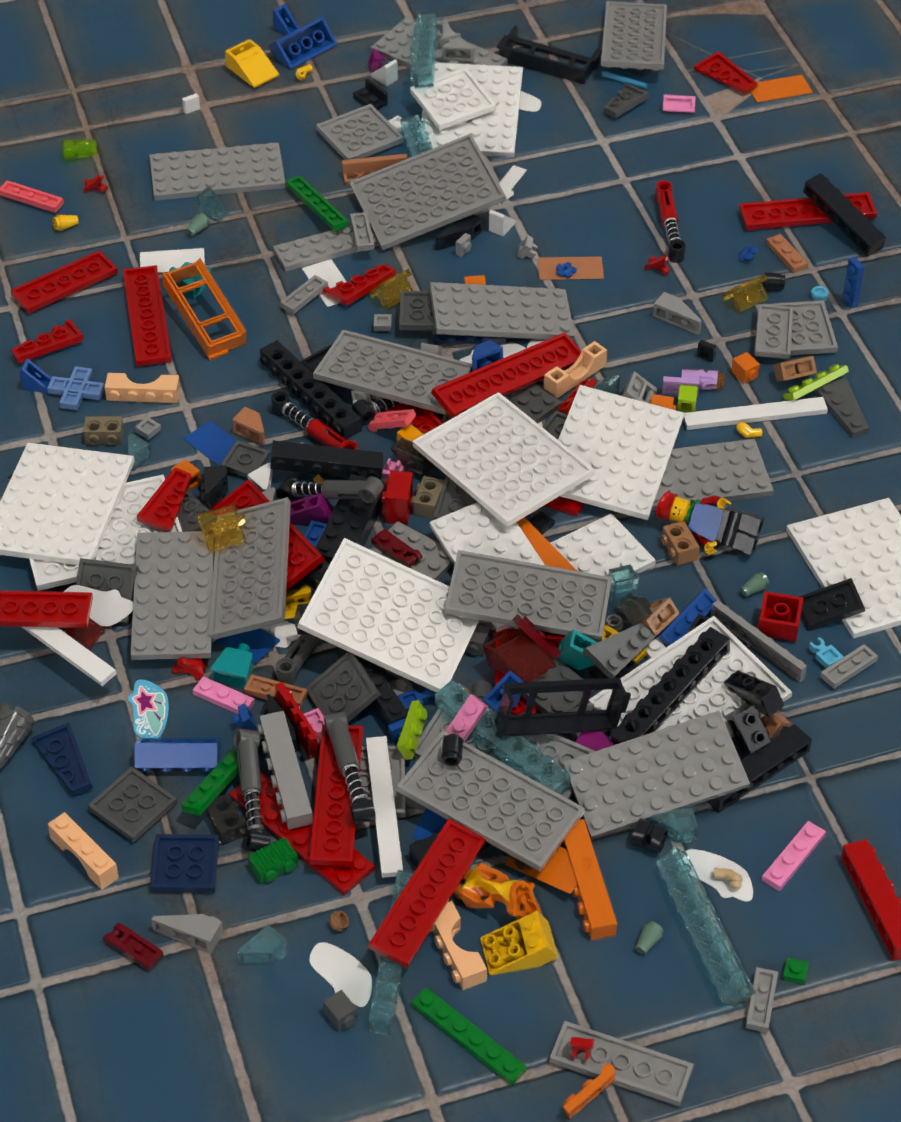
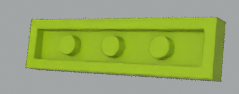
(811, 384)

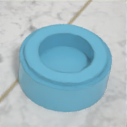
(819, 293)

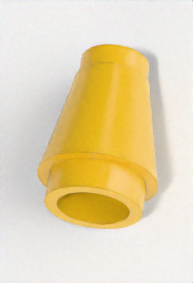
(64, 222)

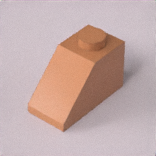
(249, 425)

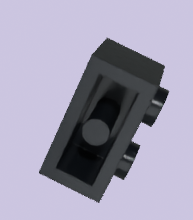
(748, 728)

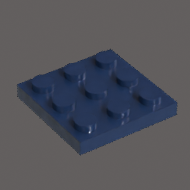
(185, 863)

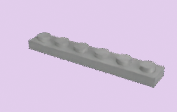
(760, 642)

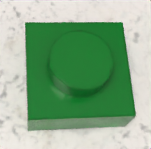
(795, 971)

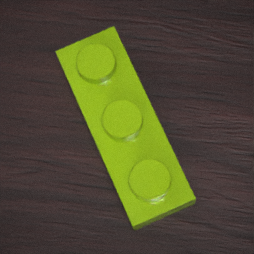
(412, 730)

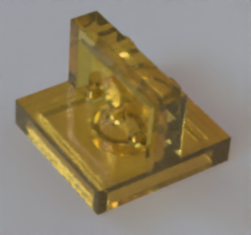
(390, 290)
(747, 294)
(222, 527)

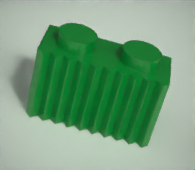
(273, 860)

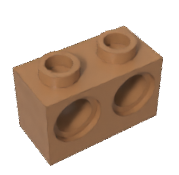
(794, 368)
(680, 543)
(662, 615)

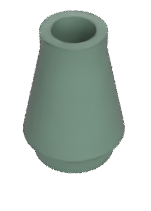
(198, 223)
(755, 584)
(649, 936)

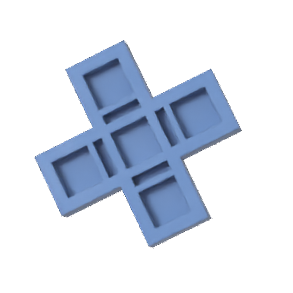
(76, 388)

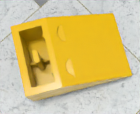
(250, 63)
(519, 945)

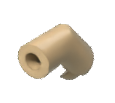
(728, 874)

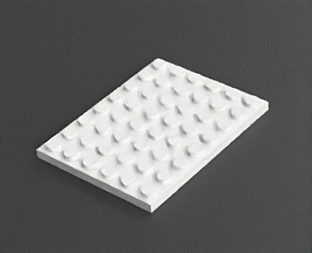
(492, 131)
(625, 445)
(503, 459)
(60, 502)
(118, 541)
(860, 546)
(388, 616)
(710, 693)

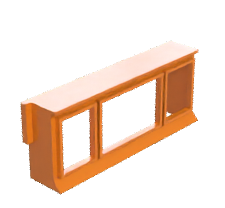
(220, 346)

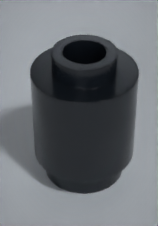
(774, 281)
(452, 749)

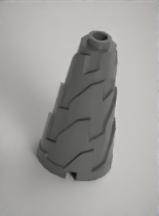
(13, 730)

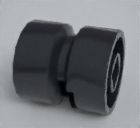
(644, 831)

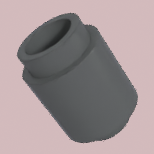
(481, 689)

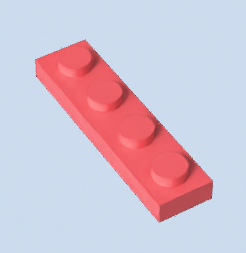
(31, 196)

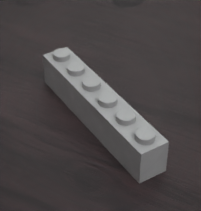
(285, 770)

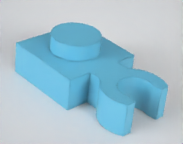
(825, 655)

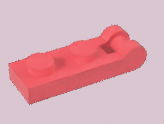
(392, 419)

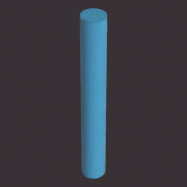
(622, 79)

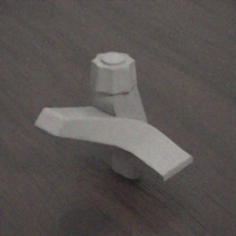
(447, 34)

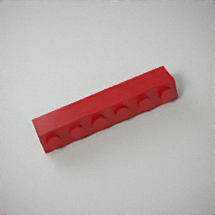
(875, 892)

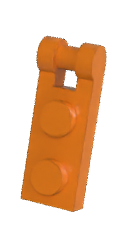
(591, 1089)

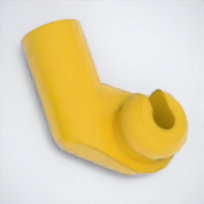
(301, 72)
(747, 432)

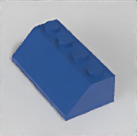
(303, 44)
(177, 753)

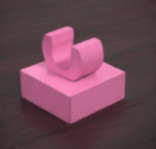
(390, 465)

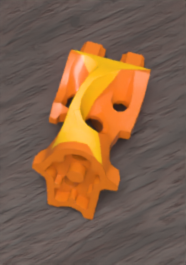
(483, 891)

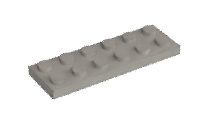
(317, 248)
(634, 1065)

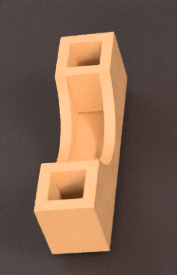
(589, 362)
(163, 390)
(97, 863)
(466, 966)

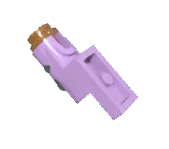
(701, 378)

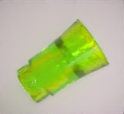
(78, 148)

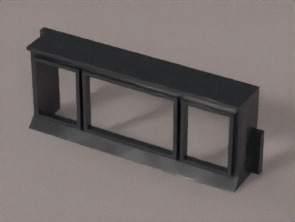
(546, 65)
(560, 722)

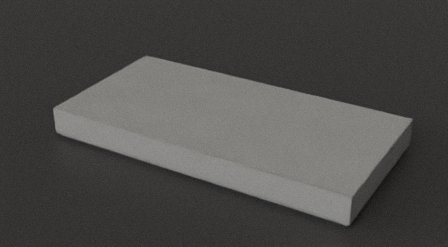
(774, 331)

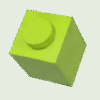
(687, 398)

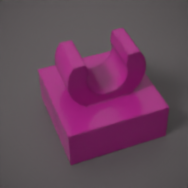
(375, 59)

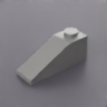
(676, 312)
(192, 929)

